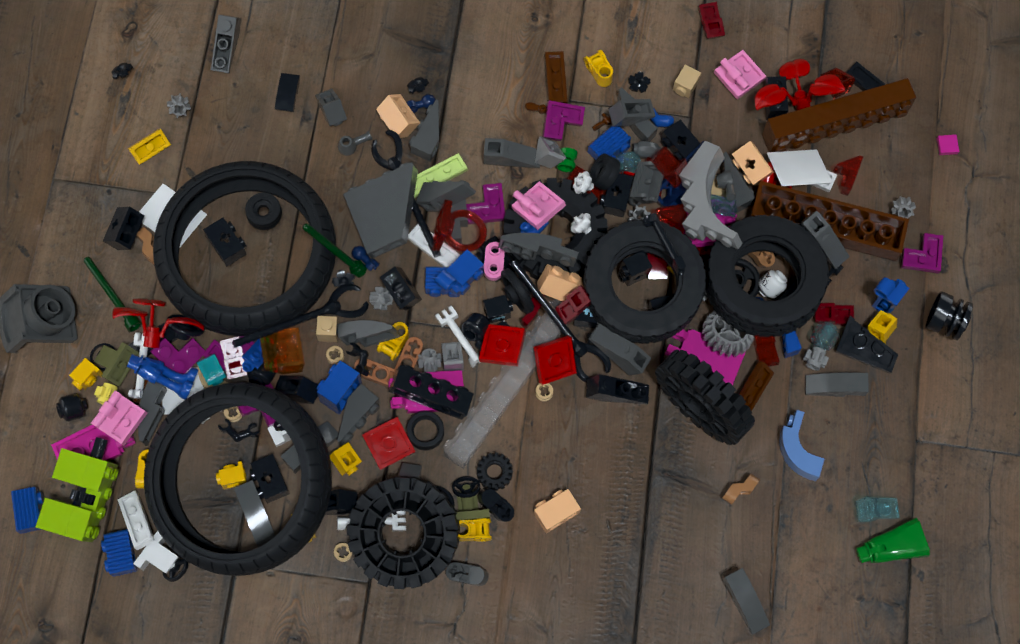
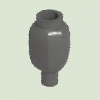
(645, 149)

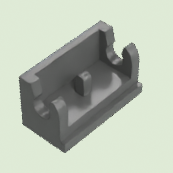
(646, 183)

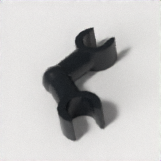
(363, 354)
(237, 437)

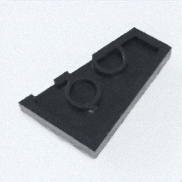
(864, 347)

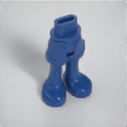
(156, 371)

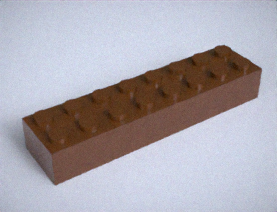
(838, 116)
(854, 225)

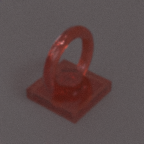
(445, 226)

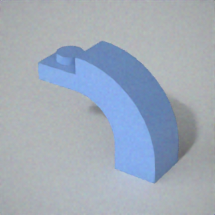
(796, 457)

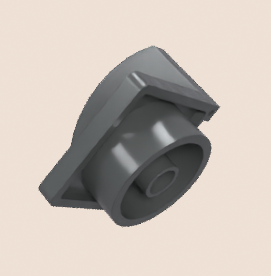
(36, 316)

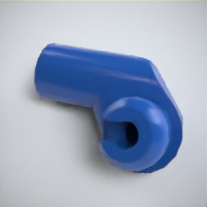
(662, 120)
(527, 228)

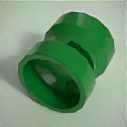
(568, 164)

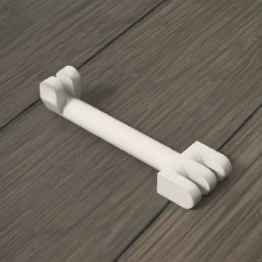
(449, 319)
(138, 392)
(342, 522)

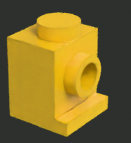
(882, 325)
(85, 375)
(347, 454)
(231, 476)

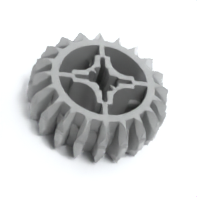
(727, 338)

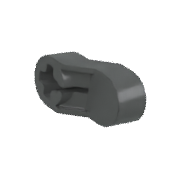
(476, 575)

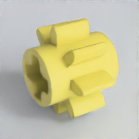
(104, 392)

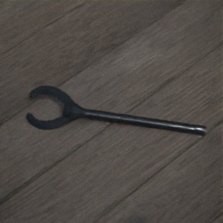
(393, 164)
(331, 307)
(578, 347)

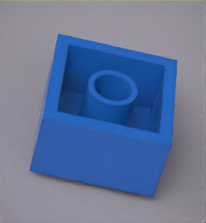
(338, 386)

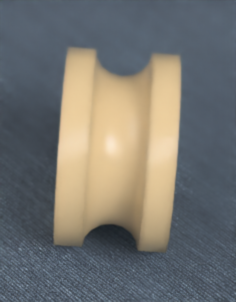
(331, 350)
(538, 392)
(232, 419)
(337, 555)

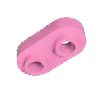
(493, 260)

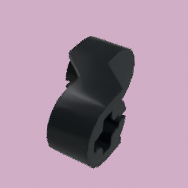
(503, 511)

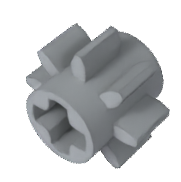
(181, 105)
(903, 207)
(639, 211)
(380, 298)
(816, 358)
(429, 360)

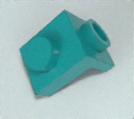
(211, 370)

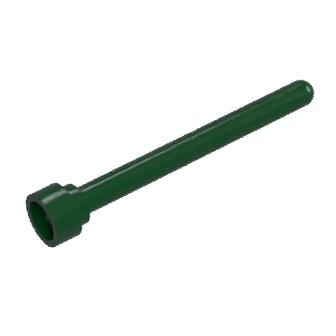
(356, 267)
(132, 323)

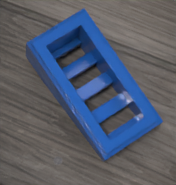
(791, 344)

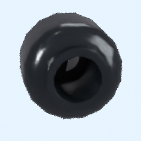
(475, 327)
(261, 376)
(71, 407)

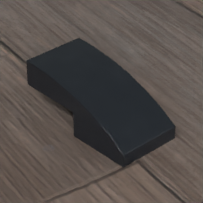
(287, 92)

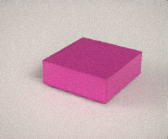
(948, 144)

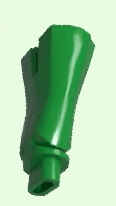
(899, 543)

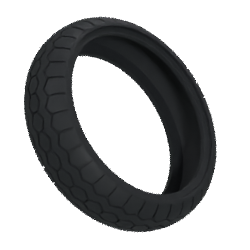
(219, 182)
(161, 479)

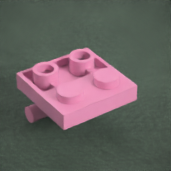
(739, 74)
(537, 205)
(119, 418)

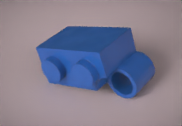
(461, 274)
(889, 294)

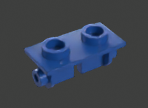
(253, 357)

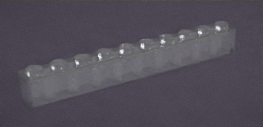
(501, 393)

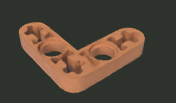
(390, 372)

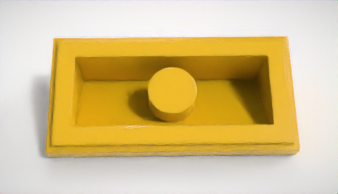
(149, 146)

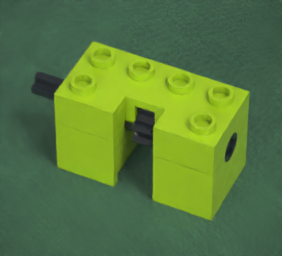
(94, 488)

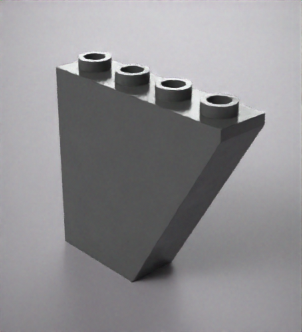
(384, 209)

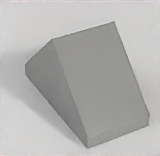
(548, 153)
(452, 356)

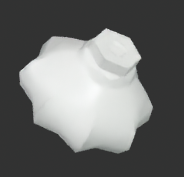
(583, 183)
(581, 224)

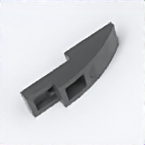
(533, 244)

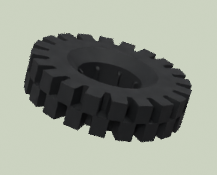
(581, 242)
(705, 397)
(439, 527)

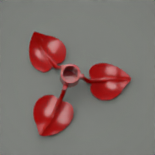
(772, 94)
(152, 333)

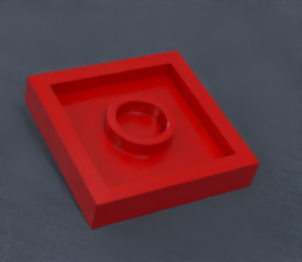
(502, 345)
(555, 360)
(388, 443)

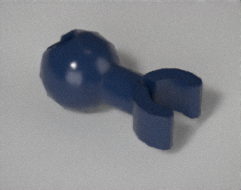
(424, 102)
(359, 253)

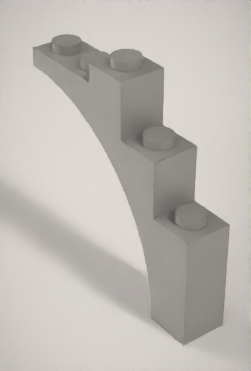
(698, 180)

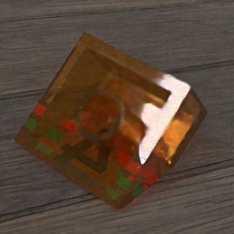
(283, 352)

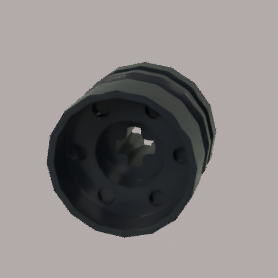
(952, 317)

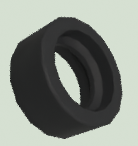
(425, 415)

